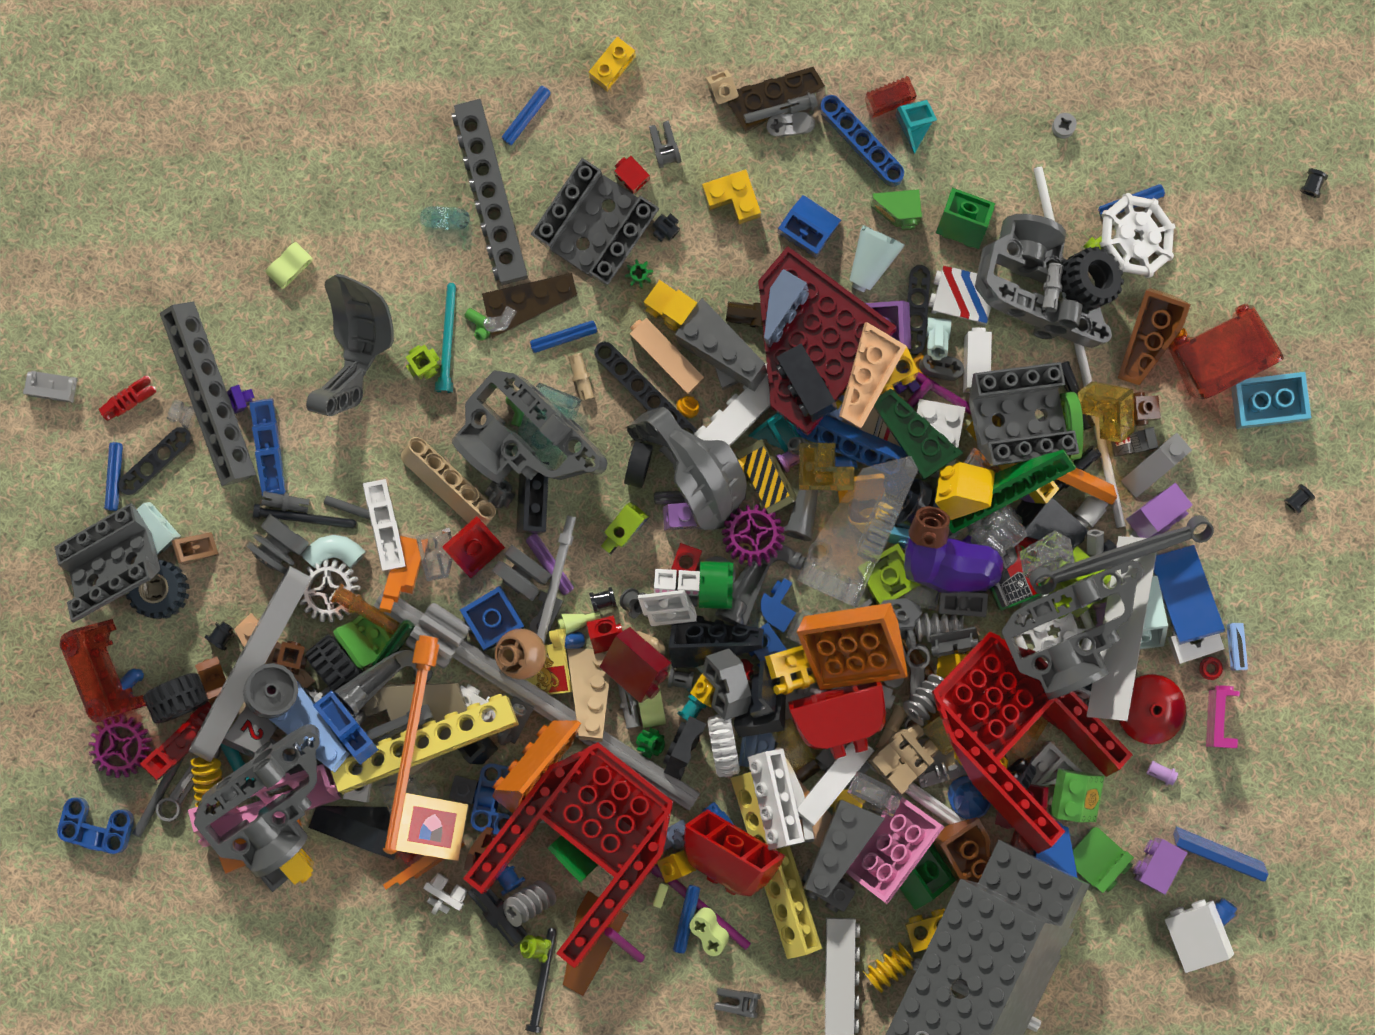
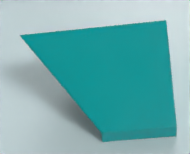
(915, 121)
(776, 431)

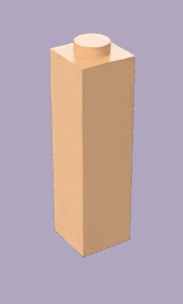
(666, 356)

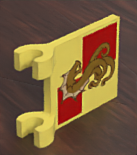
(554, 675)

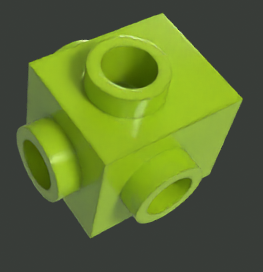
(421, 353)

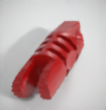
(127, 398)

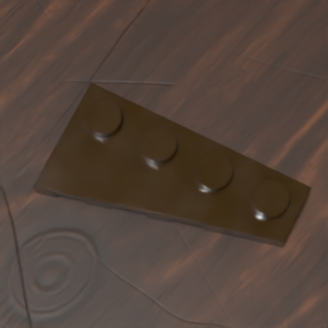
(773, 93)
(529, 299)

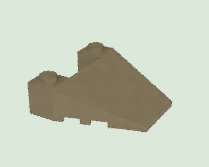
(397, 699)

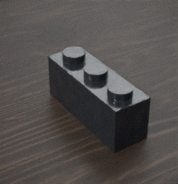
(805, 383)
(532, 504)

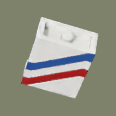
(958, 296)

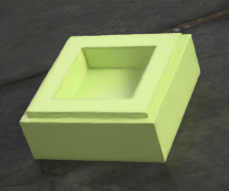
(660, 895)

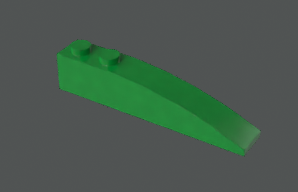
(1018, 482)

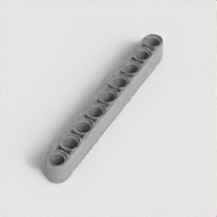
(253, 656)

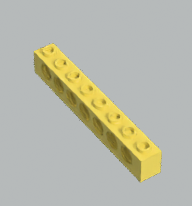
(504, 719)
(785, 888)

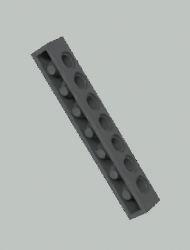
(474, 112)
(207, 393)

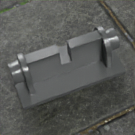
(948, 642)
(522, 711)

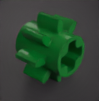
(643, 267)
(650, 743)

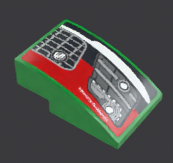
(1013, 585)

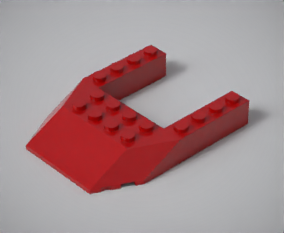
(990, 707)
(602, 812)

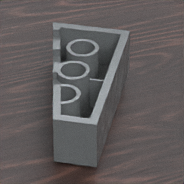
(718, 344)
(843, 841)

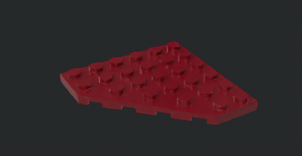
(825, 325)

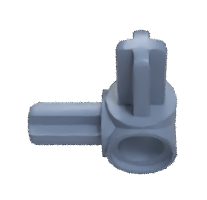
(675, 836)

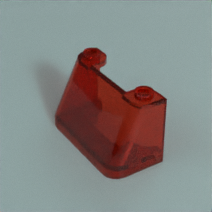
(1225, 353)
(95, 674)

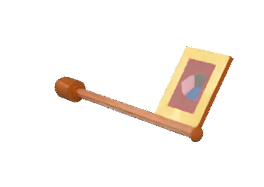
(416, 821)

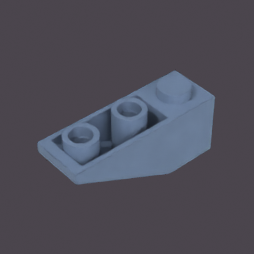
(784, 299)

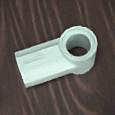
(938, 335)

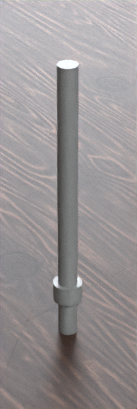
(565, 540)

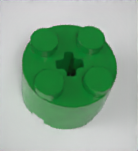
(716, 585)

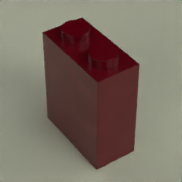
(635, 665)

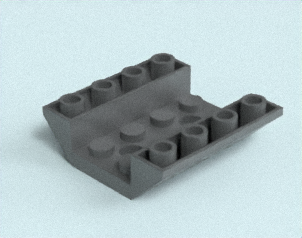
(579, 214)
(1014, 398)
(106, 554)

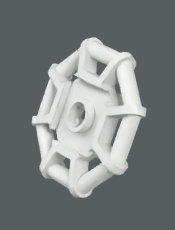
(1149, 235)
(1067, 629)

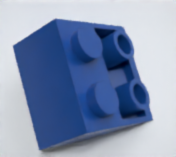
(808, 226)

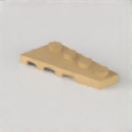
(589, 691)

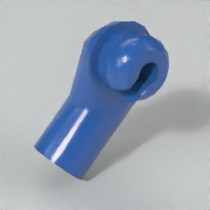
(574, 641)
(131, 678)

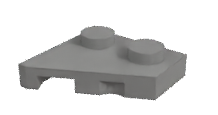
(1047, 762)

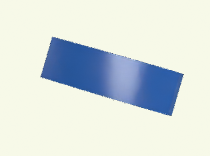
(345, 727)

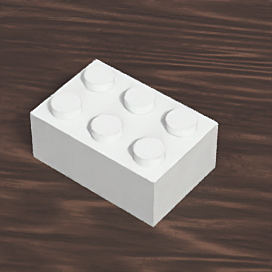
(945, 419)

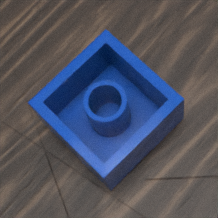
(491, 617)

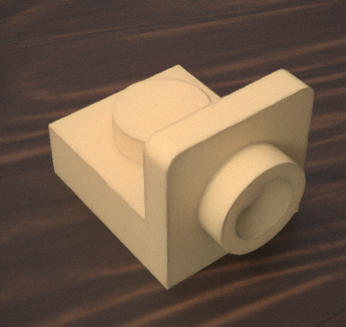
(722, 86)

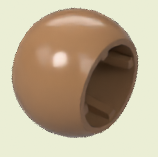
(520, 654)

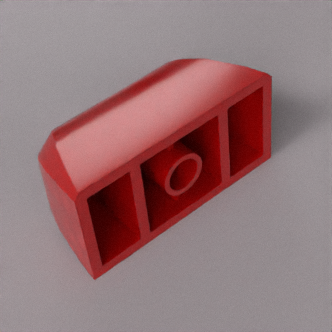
(840, 717)
(729, 854)

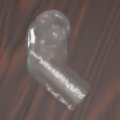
(499, 323)

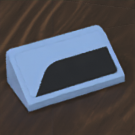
(1237, 646)

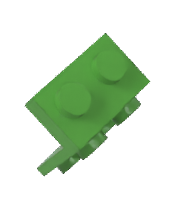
(362, 640)
(1100, 860)

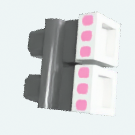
(688, 580)

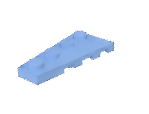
(302, 712)

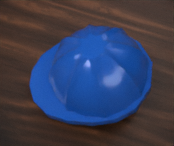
(967, 799)

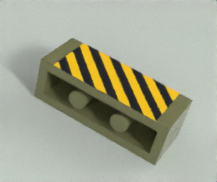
(767, 476)

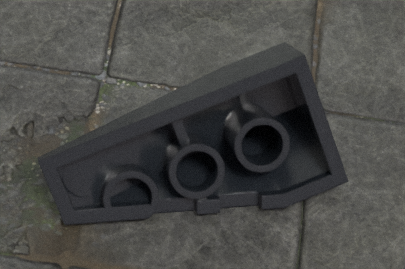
(695, 640)
(355, 825)

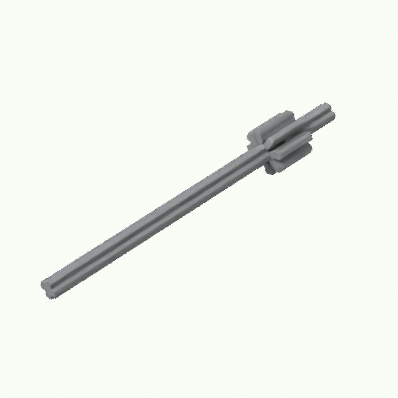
(452, 644)

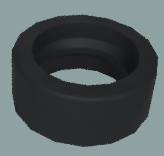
(638, 464)

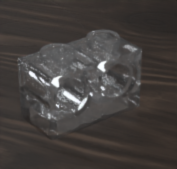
(1050, 552)

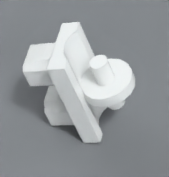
(454, 899)

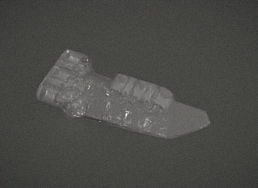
(859, 531)

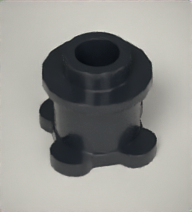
(220, 635)

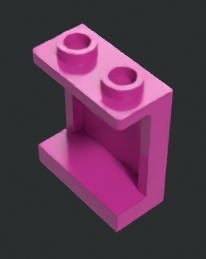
(1216, 717)

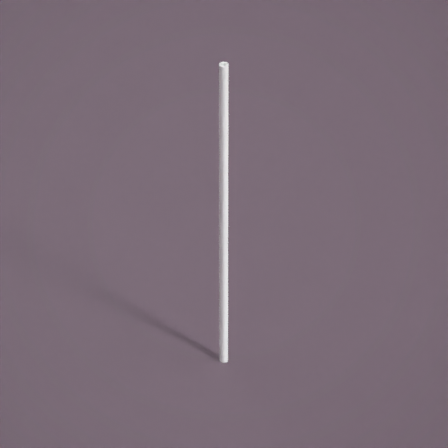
(1084, 367)

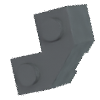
(730, 682)

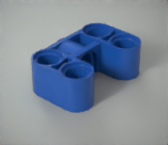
(485, 803)
(92, 836)

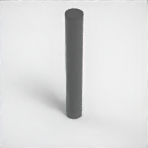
(347, 507)

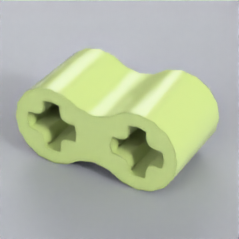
(289, 265)
(652, 711)
(709, 931)

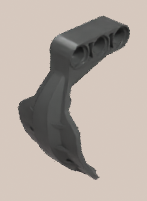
(364, 330)
(705, 469)

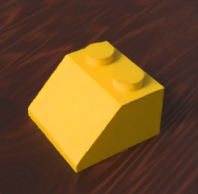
(964, 489)

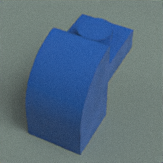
(773, 611)

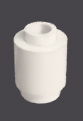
(1090, 511)

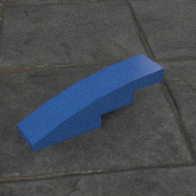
(267, 446)

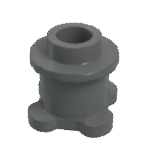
(630, 601)

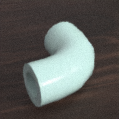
(333, 547)

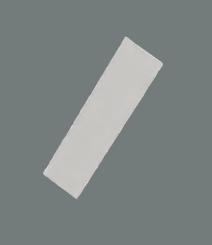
(1113, 693)

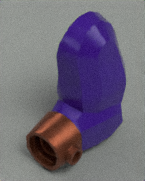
(946, 562)

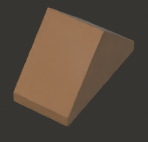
(194, 548)

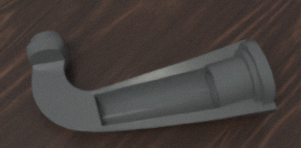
(803, 514)
(749, 583)
(367, 684)

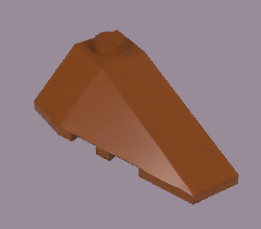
(1155, 328)
(964, 849)
(579, 978)

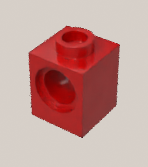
(631, 173)
(686, 550)
(602, 633)

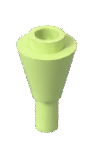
(574, 622)

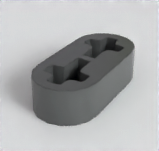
(941, 368)

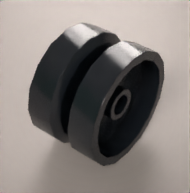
(919, 496)

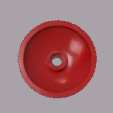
(1142, 723)

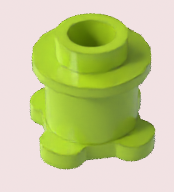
(535, 948)

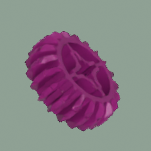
(762, 533)
(126, 755)

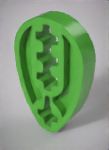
(1073, 418)

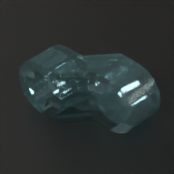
(434, 217)

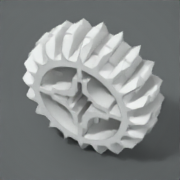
(327, 579)
(723, 746)

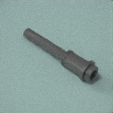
(802, 103)

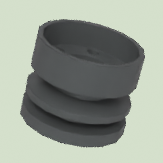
(277, 544)

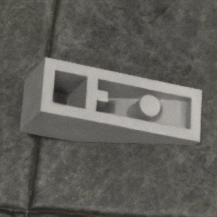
(1156, 465)

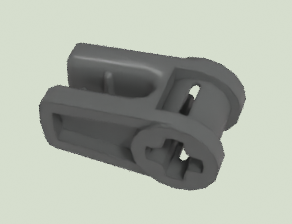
(665, 153)
(743, 997)

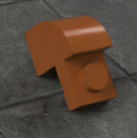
(212, 677)

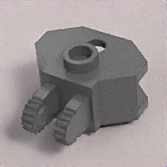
(907, 618)

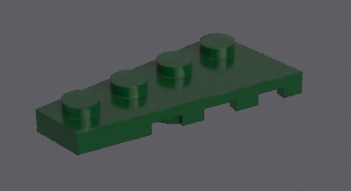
(915, 435)

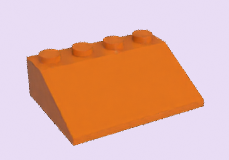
(853, 646)
(525, 773)

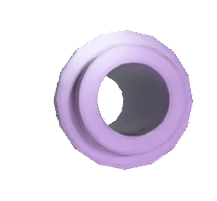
(1162, 773)

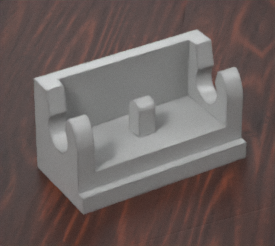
(50, 386)

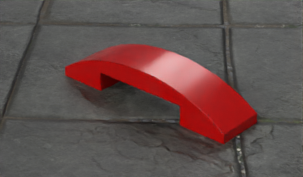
(176, 746)

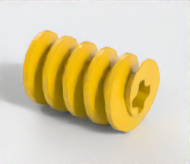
(206, 776)
(889, 968)

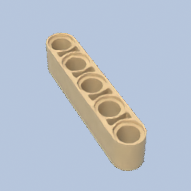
(446, 481)

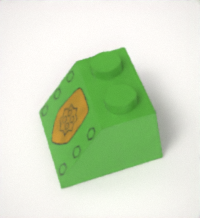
(899, 207)
(1077, 796)

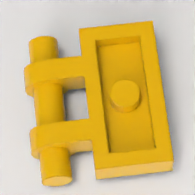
(788, 662)

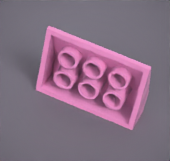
(894, 850)

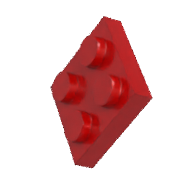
(473, 547)

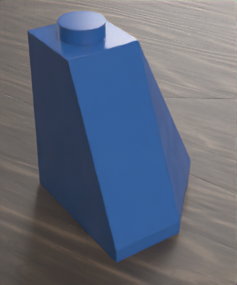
(1060, 854)

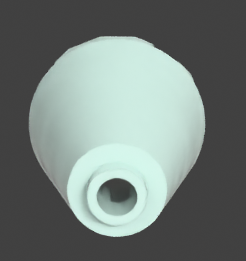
(872, 257)

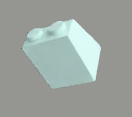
(1155, 621)

